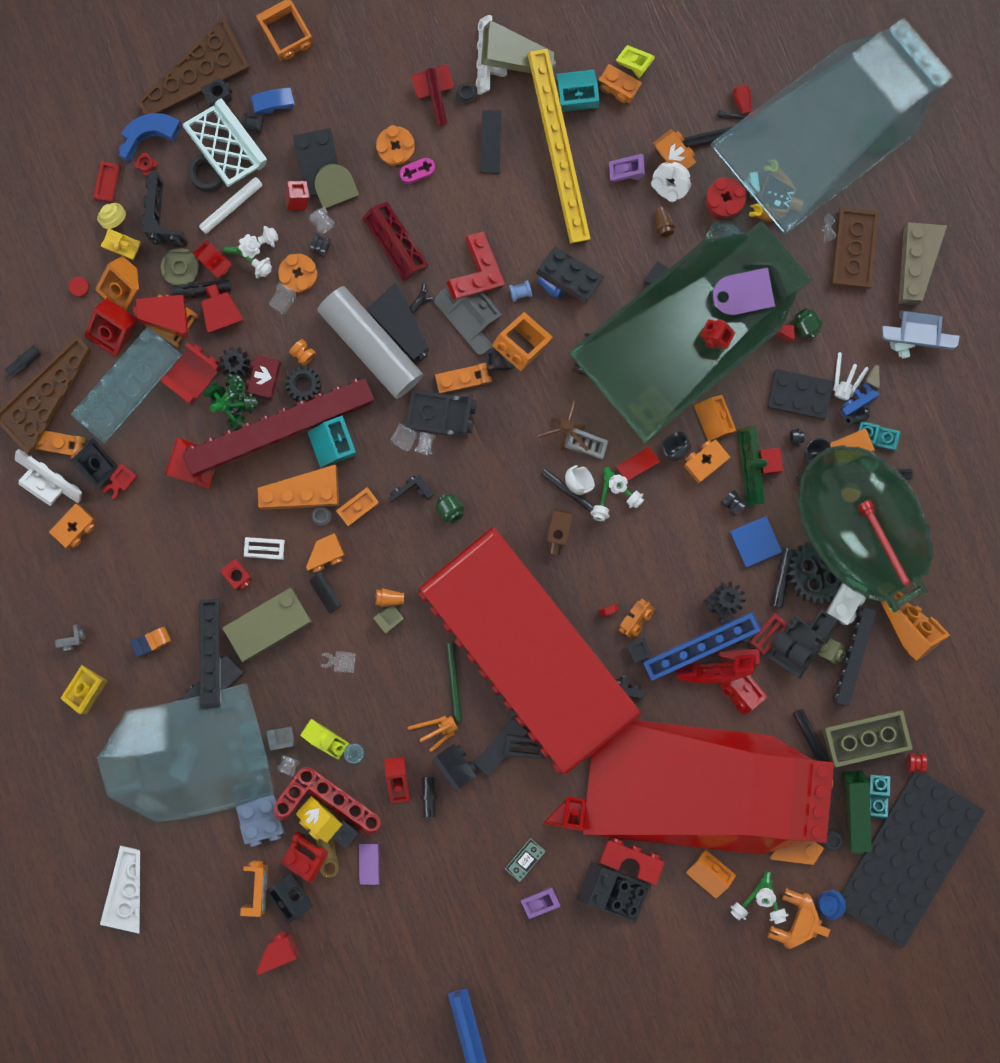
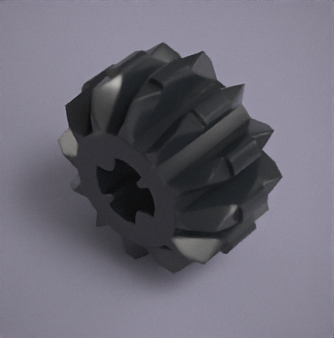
(241, 358)
(730, 591)

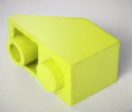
(324, 739)

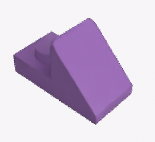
(627, 168)
(540, 902)

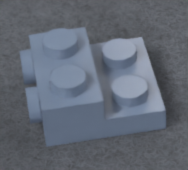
(258, 821)

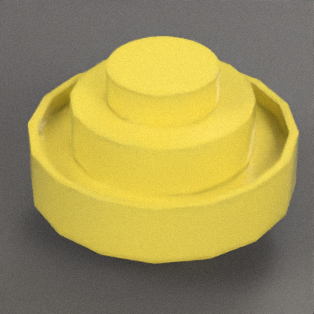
(111, 215)

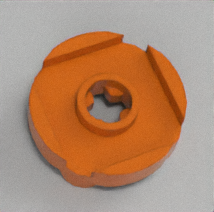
(396, 156)
(295, 262)

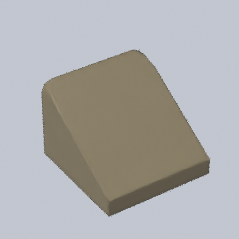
(873, 378)

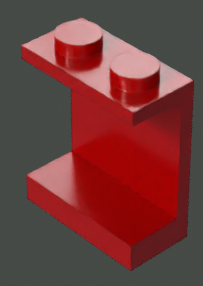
(191, 374)

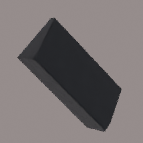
(325, 592)

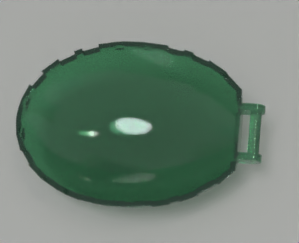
(844, 538)

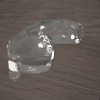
(829, 234)

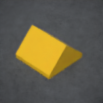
(83, 690)

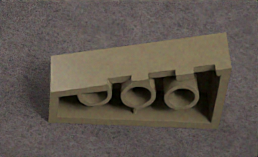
(919, 255)

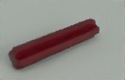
(436, 97)

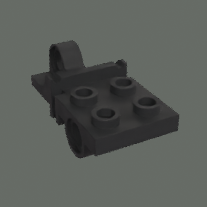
(800, 642)

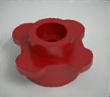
(145, 158)

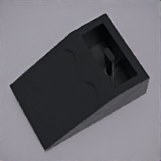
(613, 892)

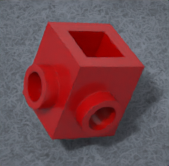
(717, 334)

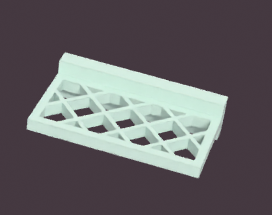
(240, 137)

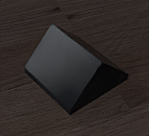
(93, 463)

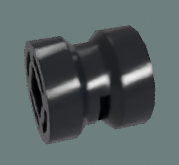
(737, 506)

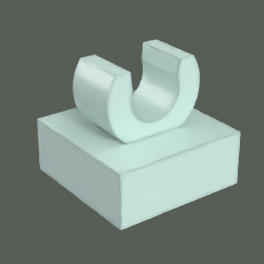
(902, 349)

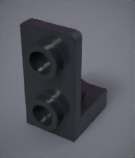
(423, 489)

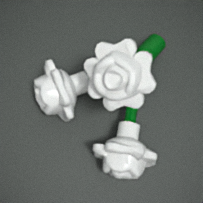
(249, 248)

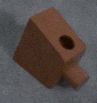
(560, 521)

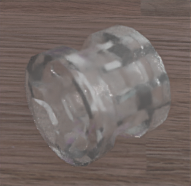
(288, 765)

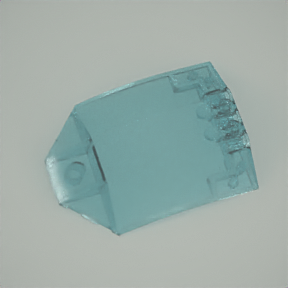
(187, 759)

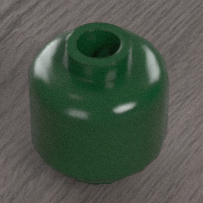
(807, 323)
(449, 508)

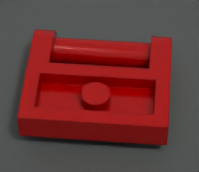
(300, 862)

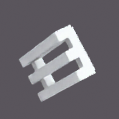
(260, 548)

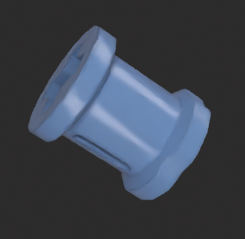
(520, 291)

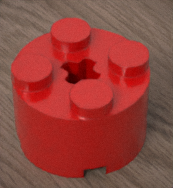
(725, 188)

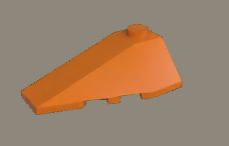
(915, 630)

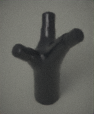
(420, 299)

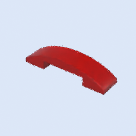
(718, 672)

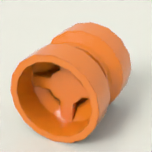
(302, 352)

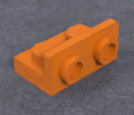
(618, 84)

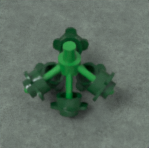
(232, 401)

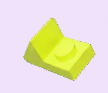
(635, 60)

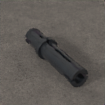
(199, 288)
(782, 579)

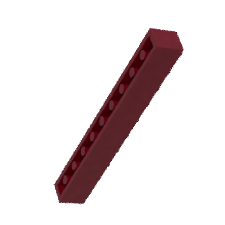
(277, 427)

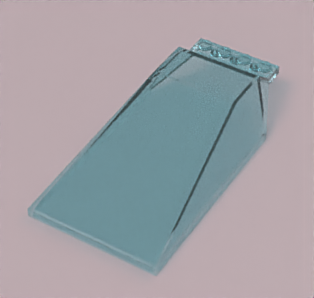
(833, 122)

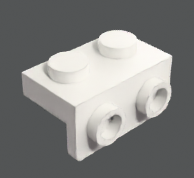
(845, 605)

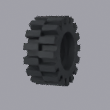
(298, 373)

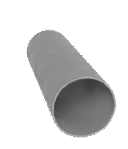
(370, 342)

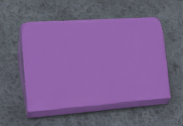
(369, 864)

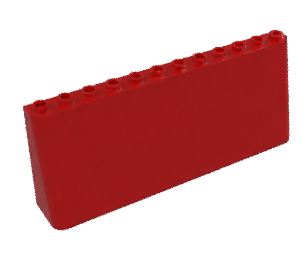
(528, 651)

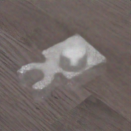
(343, 661)

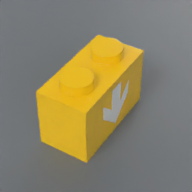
(318, 820)

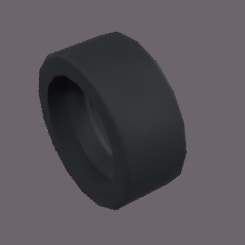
(197, 161)

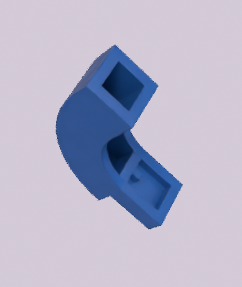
(147, 126)

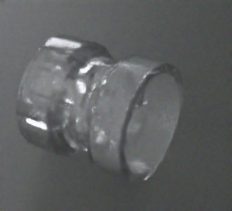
(322, 221)

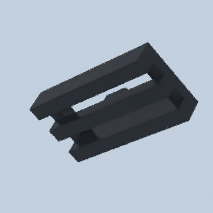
(507, 744)

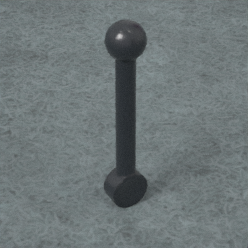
(721, 113)

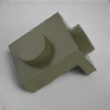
(832, 651)

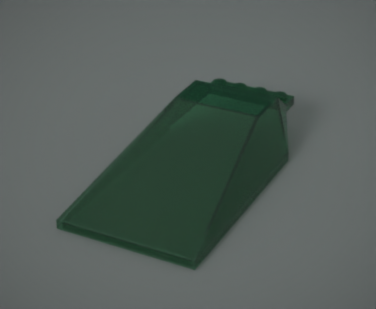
(652, 351)

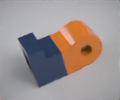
(150, 642)

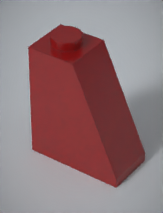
(164, 314)

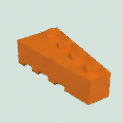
(302, 491)

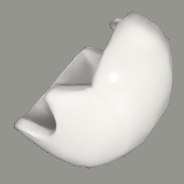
(579, 480)

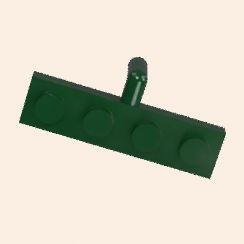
(751, 465)

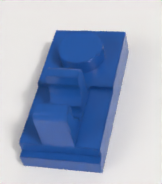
(862, 400)

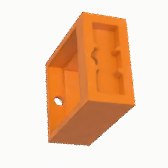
(276, 13)
(531, 332)

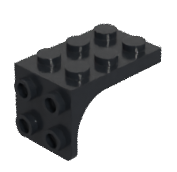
(151, 219)
(441, 413)

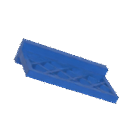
(467, 1026)

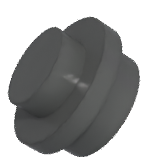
(321, 515)

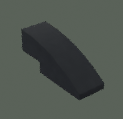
(490, 141)

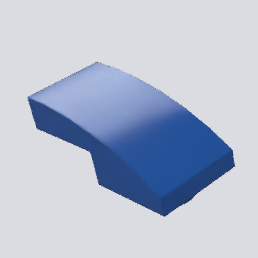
(273, 99)

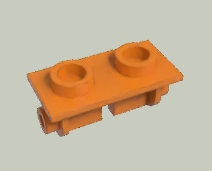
(632, 626)

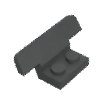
(470, 317)

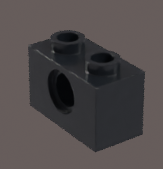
(280, 897)

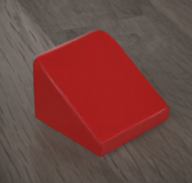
(787, 333)

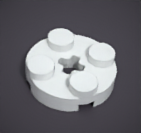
(664, 187)

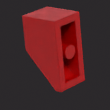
(397, 780)

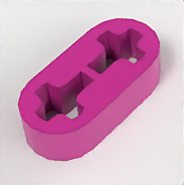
(416, 166)

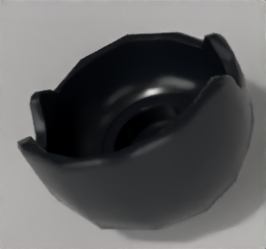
(676, 446)
(815, 447)

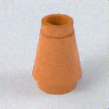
(388, 598)

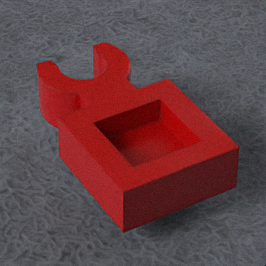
(122, 479)

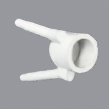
(844, 389)

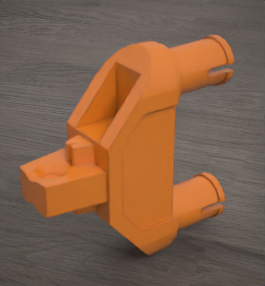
(805, 923)

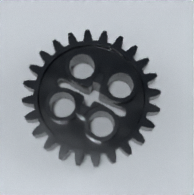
(801, 577)

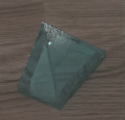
(724, 228)

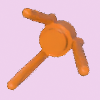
(446, 726)

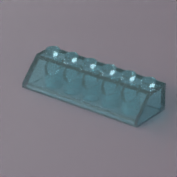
(126, 384)

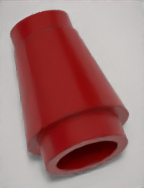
(742, 97)

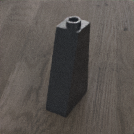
(397, 320)

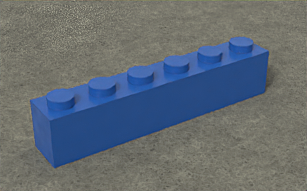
(702, 645)

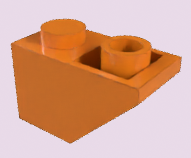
(324, 552)

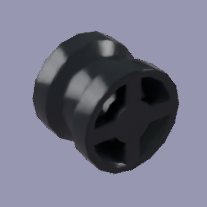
(320, 245)

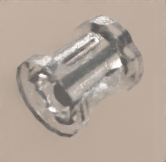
(425, 443)

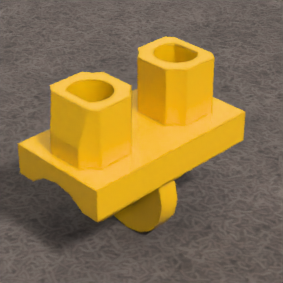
(121, 244)

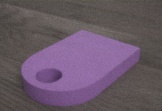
(746, 292)

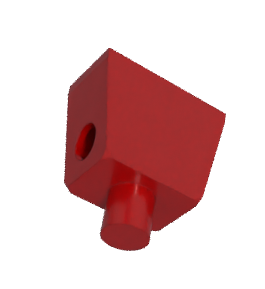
(219, 309)

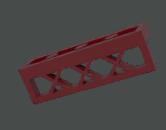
(392, 242)

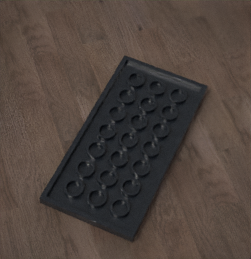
(910, 857)

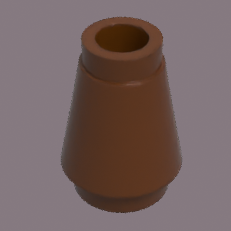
(664, 224)

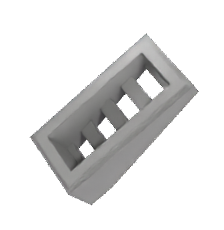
(575, 447)

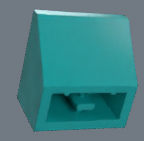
(577, 90)
(332, 442)

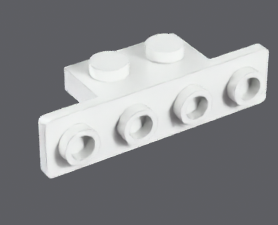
(484, 71)
(44, 482)

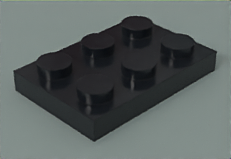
(570, 275)
(800, 394)

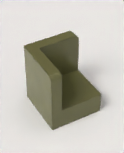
(389, 619)

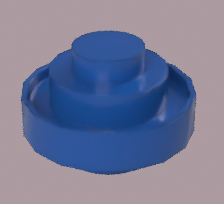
(831, 904)

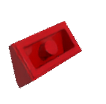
(421, 84)
(638, 464)

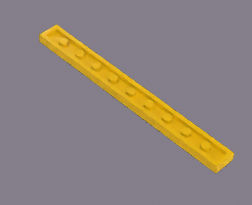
(558, 145)

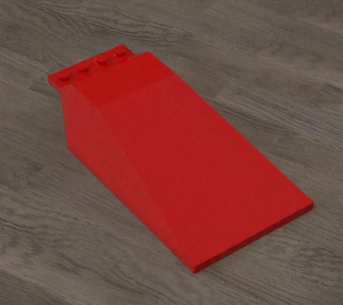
(706, 789)

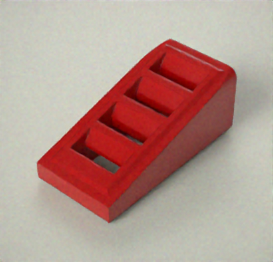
(731, 654)

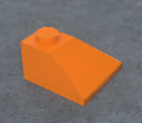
(119, 282)

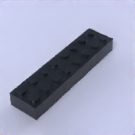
(854, 656)

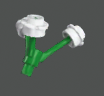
(617, 484)
(765, 898)

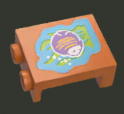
(258, 907)

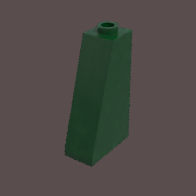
(857, 811)

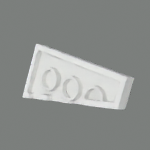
(123, 898)

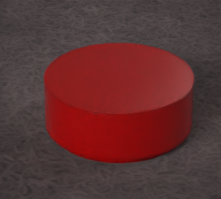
(78, 286)
(608, 610)

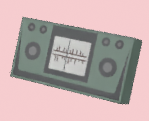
(525, 859)

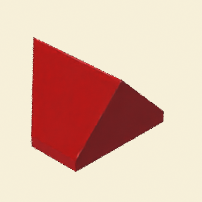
(569, 814)

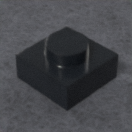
(639, 650)

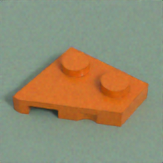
(804, 852)

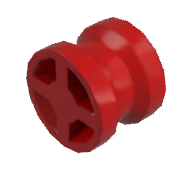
(917, 762)

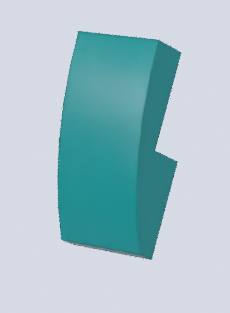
(881, 436)
(879, 796)

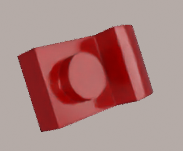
(212, 259)

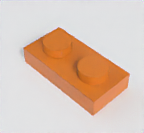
(357, 506)

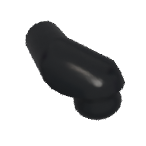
(856, 417)

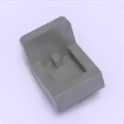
(68, 643)

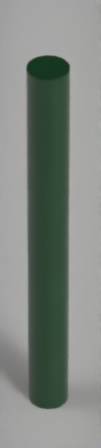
(454, 681)

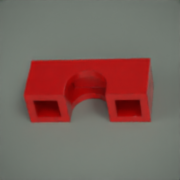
(649, 865)

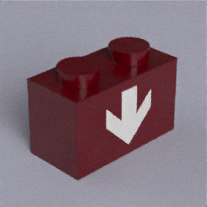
(263, 377)

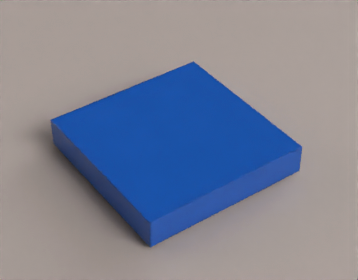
(755, 541)

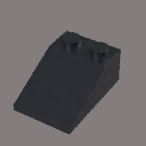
(313, 152)
(455, 766)

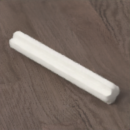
(229, 206)

